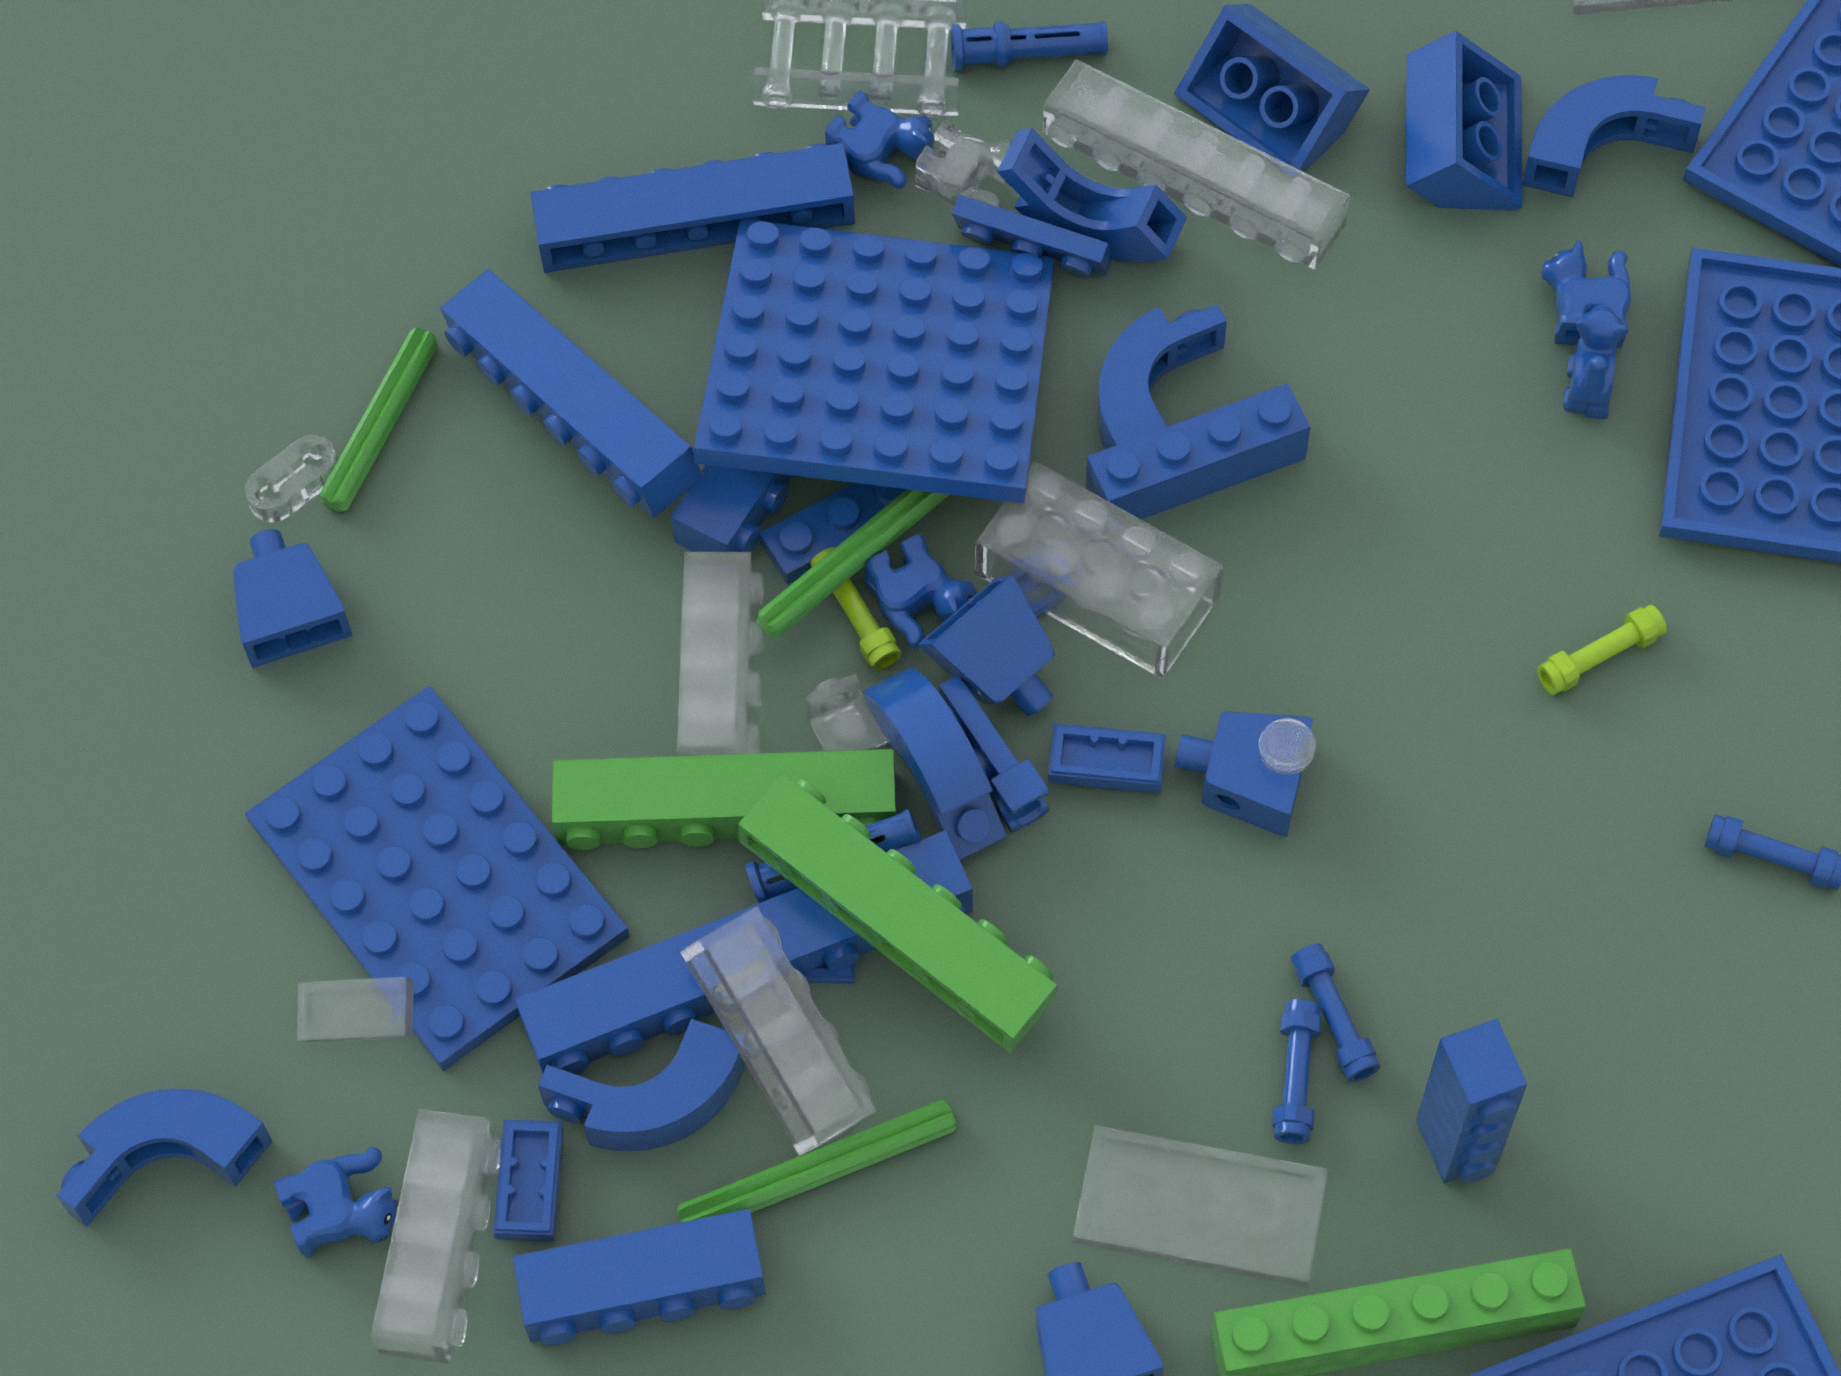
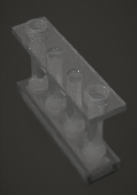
(833, 89)

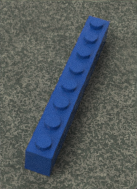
(656, 992)

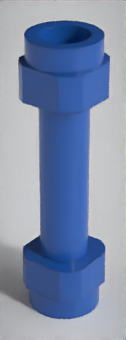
(1727, 835)
(1355, 1054)
(1292, 1118)

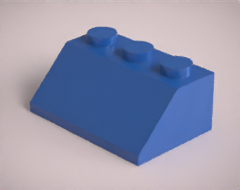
(1270, 87)
(1463, 127)

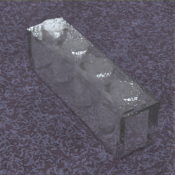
(717, 654)
(779, 1030)
(435, 1237)

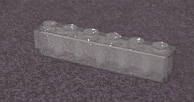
(1195, 164)

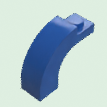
(1601, 114)
(1135, 222)
(1141, 358)
(939, 757)
(655, 1111)
(156, 1128)

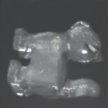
(963, 165)

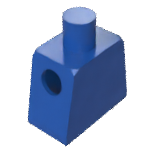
(285, 601)
(995, 647)
(1235, 774)
(1092, 1330)

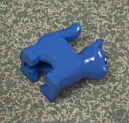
(876, 136)
(1580, 295)
(1594, 363)
(913, 588)
(328, 1196)

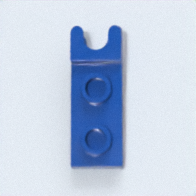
(1015, 785)

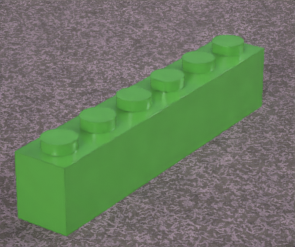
(705, 795)
(898, 911)
(1400, 1318)

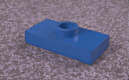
(1106, 758)
(528, 1180)

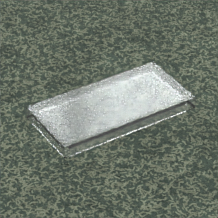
(1200, 1206)

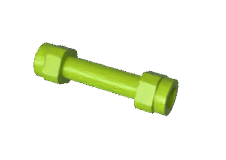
(876, 643)
(1564, 670)

